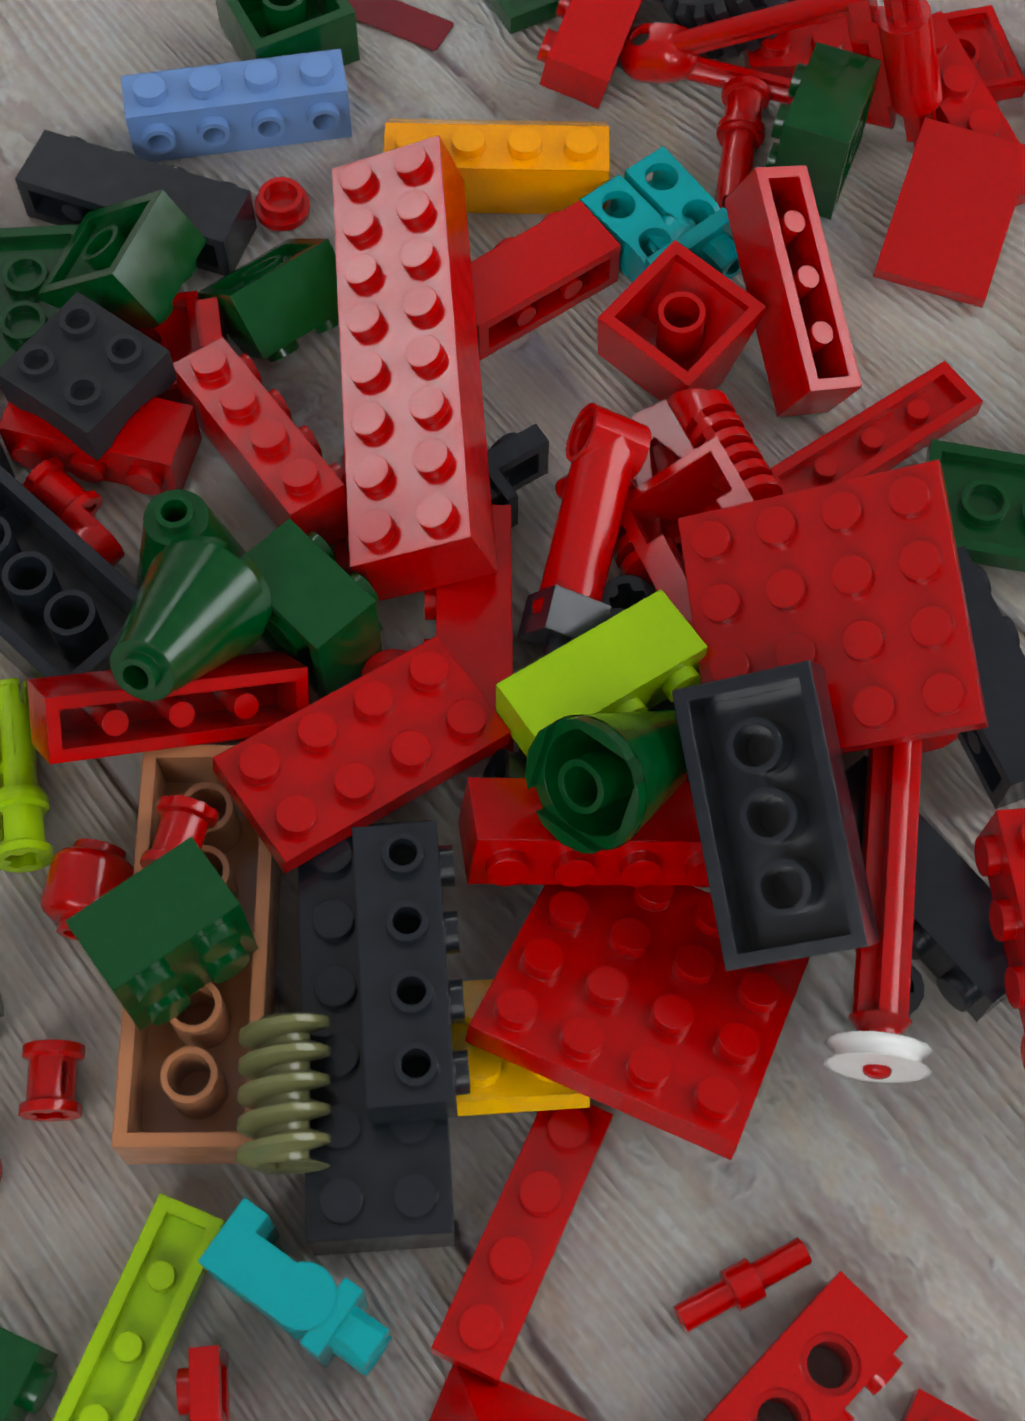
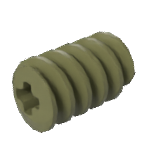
(281, 1093)

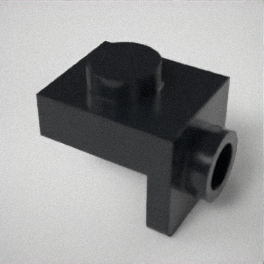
(514, 463)

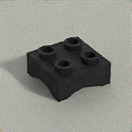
(86, 374)

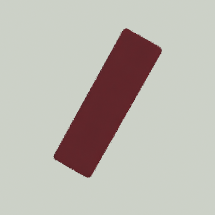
(403, 21)

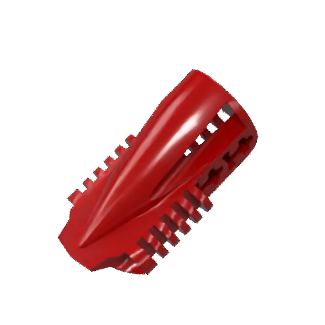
(694, 465)

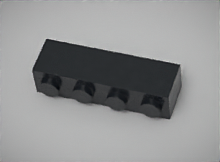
(72, 177)
(1000, 749)
(949, 916)

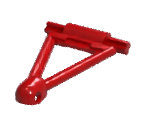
(894, 33)

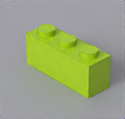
(609, 669)

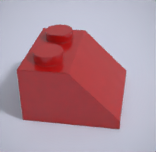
(678, 325)

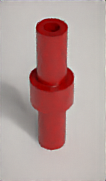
(742, 1284)

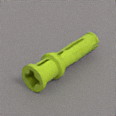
(21, 798)

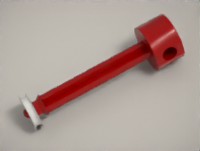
(883, 970)

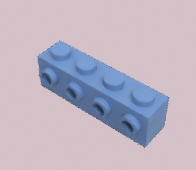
(237, 106)

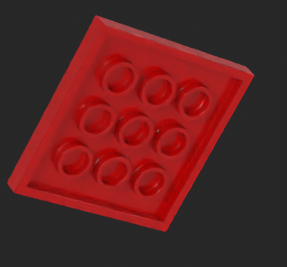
(856, 583)
(636, 1009)

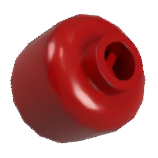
(80, 877)

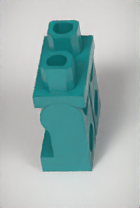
(665, 209)
(293, 1293)

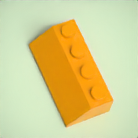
(516, 162)

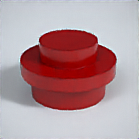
(282, 204)

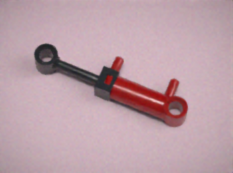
(604, 458)

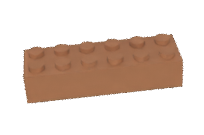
(183, 1076)

